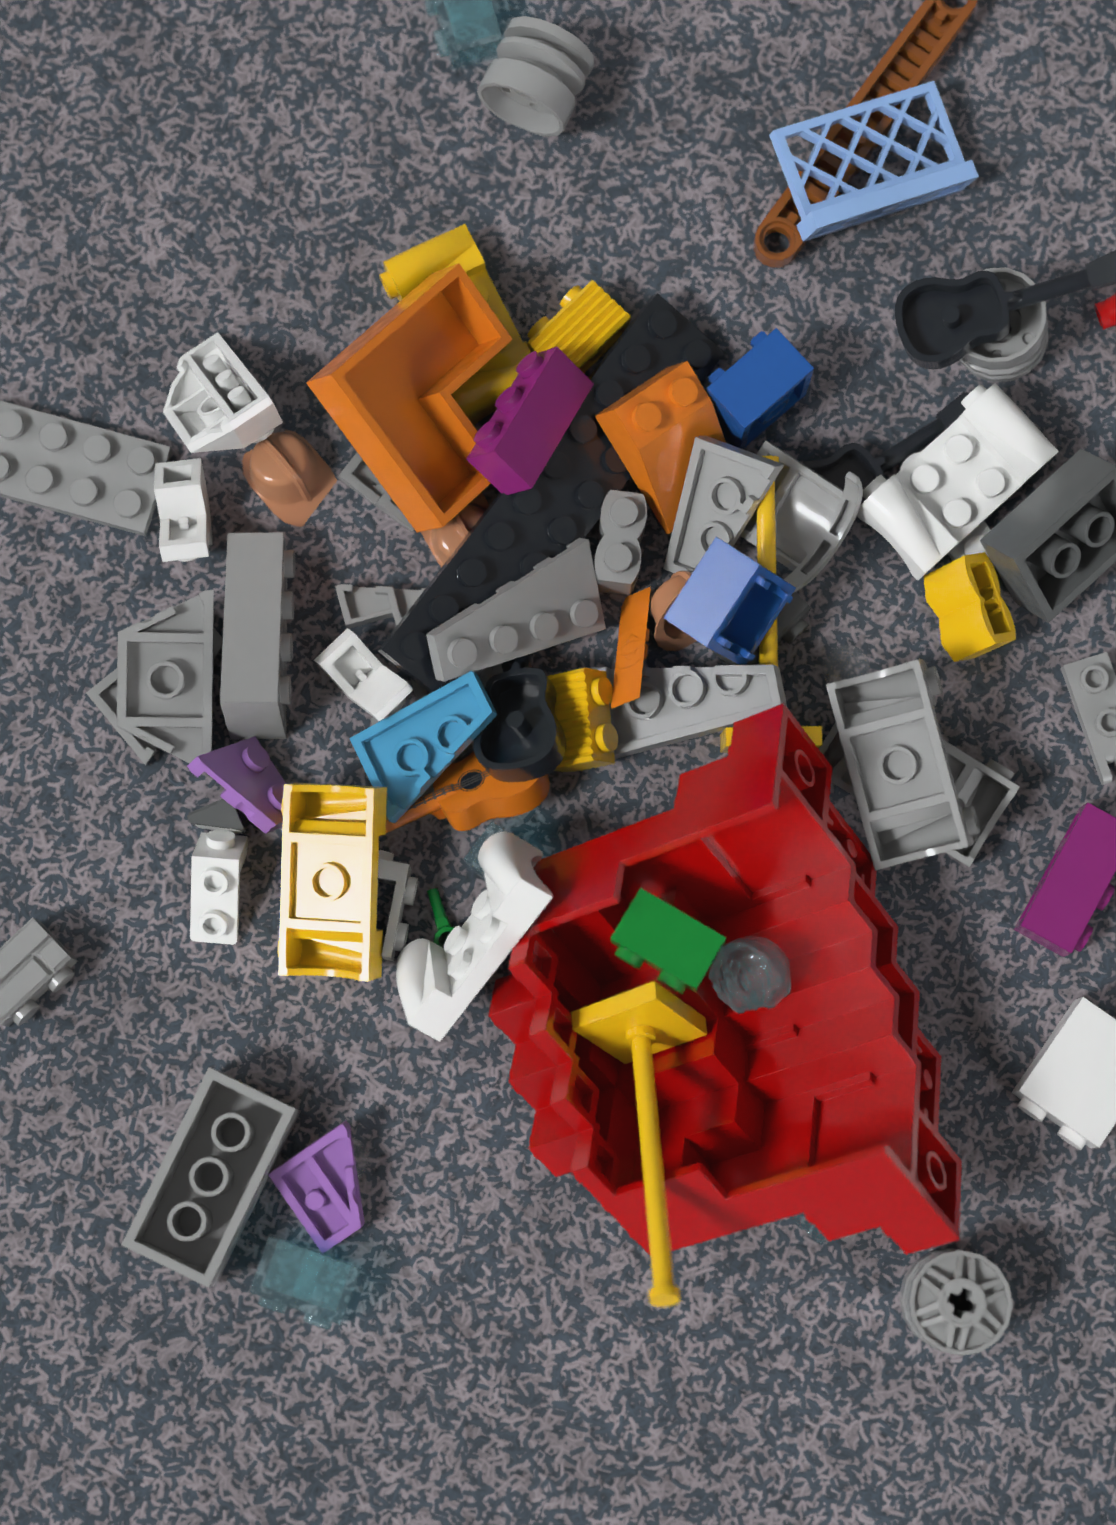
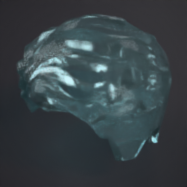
(751, 974)

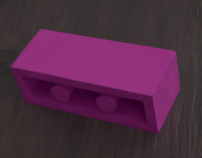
(529, 420)
(1073, 884)

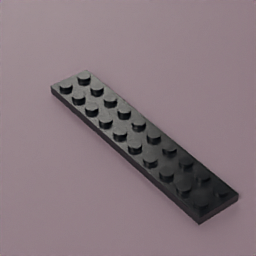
(565, 499)

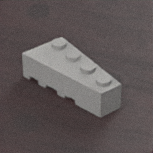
(256, 635)

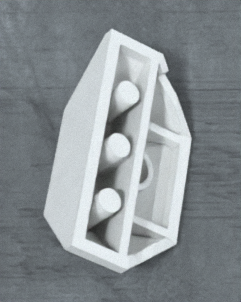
(218, 401)

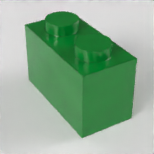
(666, 941)

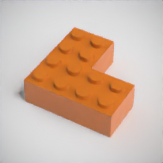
(396, 397)

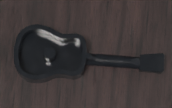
(949, 317)
(860, 461)
(525, 735)

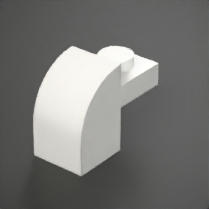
(182, 510)

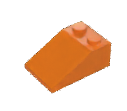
(656, 433)

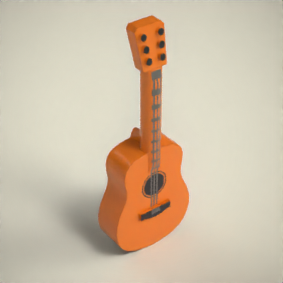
(471, 796)

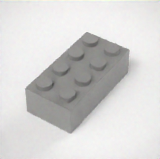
(211, 1178)

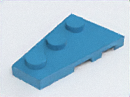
(423, 740)

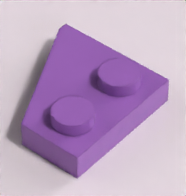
(248, 780)
(324, 1187)

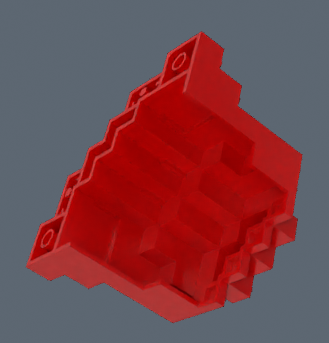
(777, 1107)

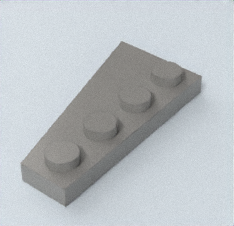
(523, 617)
(692, 703)

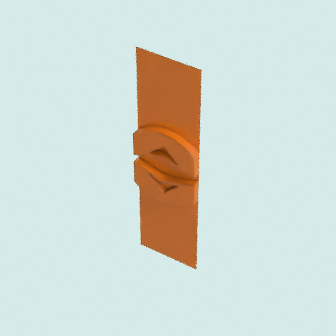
(631, 648)

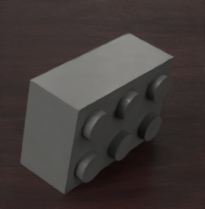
(1058, 536)

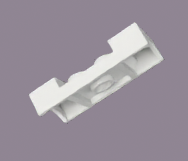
(956, 479)
(441, 981)

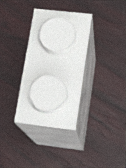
(1075, 1077)

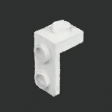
(363, 676)
(216, 886)
(404, 893)

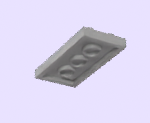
(78, 468)

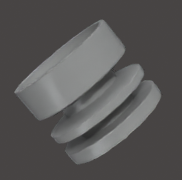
(536, 76)
(1023, 346)
(929, 1314)

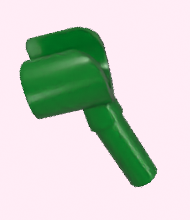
(441, 920)

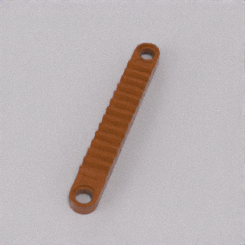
(902, 67)

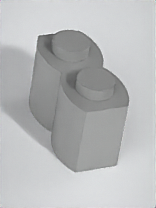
(619, 550)

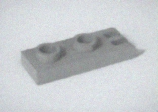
(1093, 694)

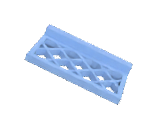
(885, 197)

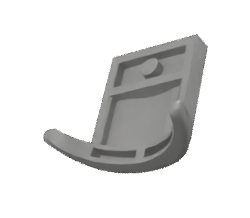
(809, 516)

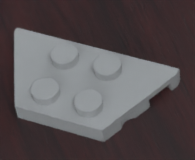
(169, 678)

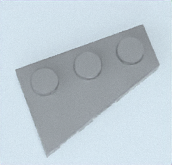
(716, 499)

